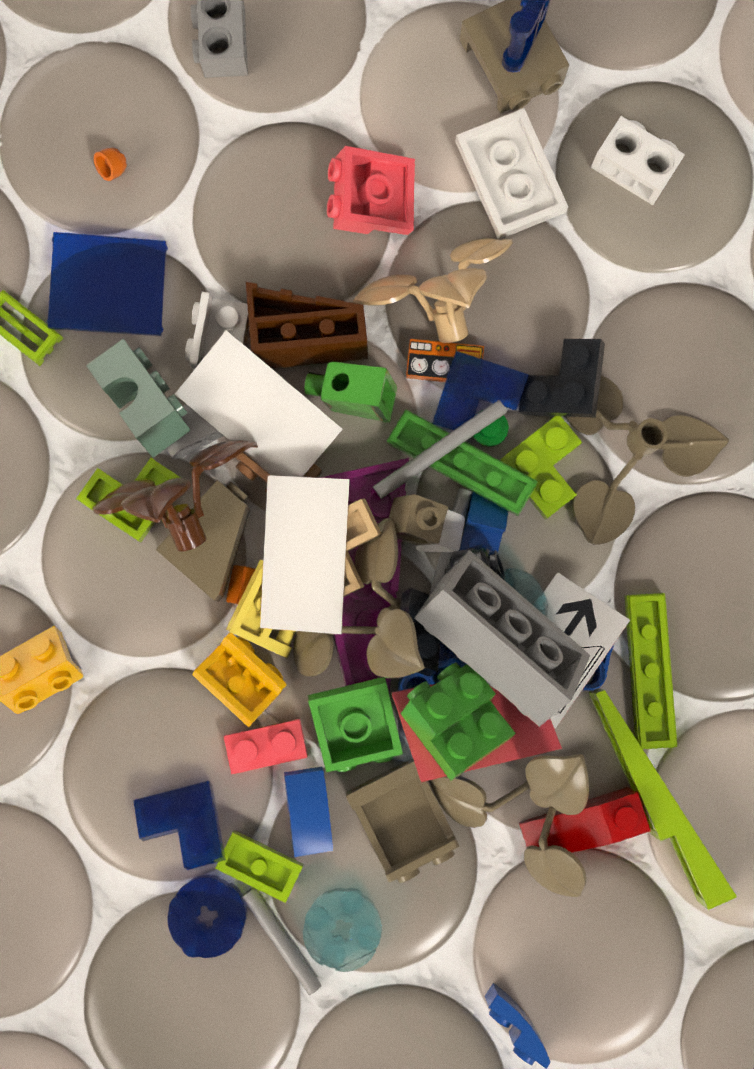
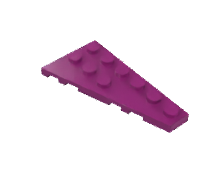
(364, 605)

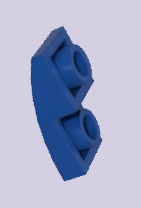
(308, 811)
(523, 1032)

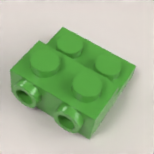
(456, 719)
(355, 725)

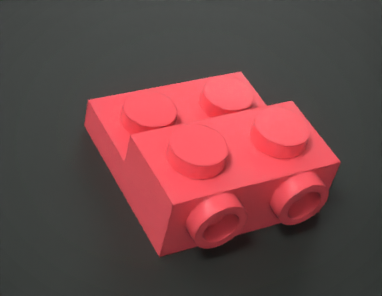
(371, 191)

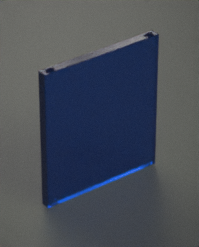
(107, 284)

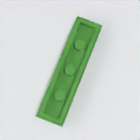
(465, 464)

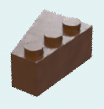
(304, 330)

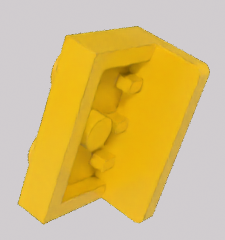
(36, 671)
(240, 678)

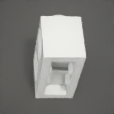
(632, 168)

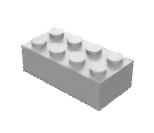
(504, 638)

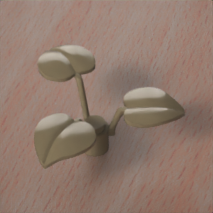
(687, 451)
(395, 647)
(552, 783)

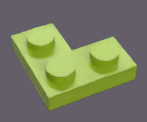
(537, 460)
(102, 484)

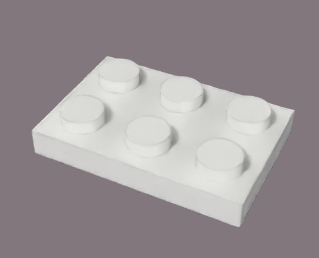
(511, 173)

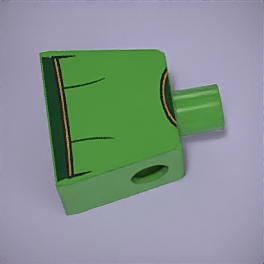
(355, 390)

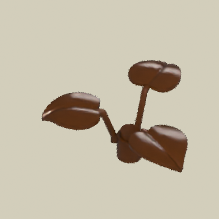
(150, 501)

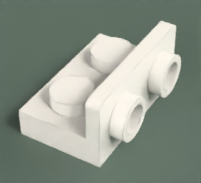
(211, 321)

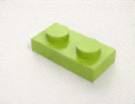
(260, 866)

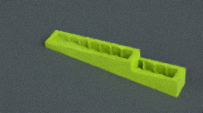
(661, 808)

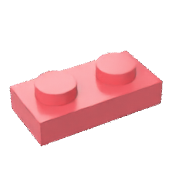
(265, 746)

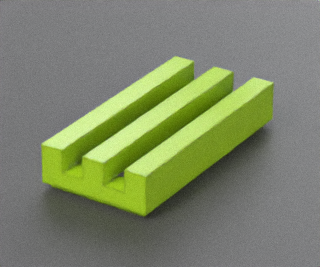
(45, 347)

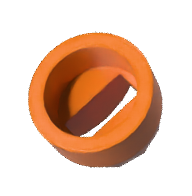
(110, 163)

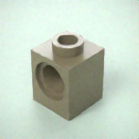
(418, 519)

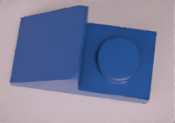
(483, 524)

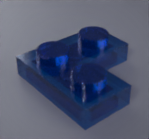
(473, 380)
(191, 814)

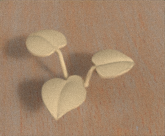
(452, 290)

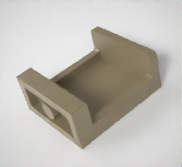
(489, 36)
(403, 821)

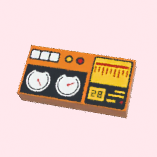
(433, 358)

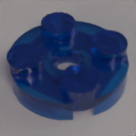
(195, 936)

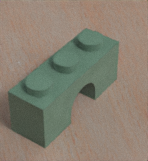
(151, 416)

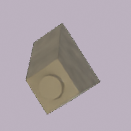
(223, 524)

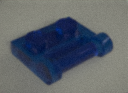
(524, 30)

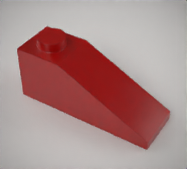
(601, 823)

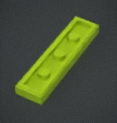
(650, 671)

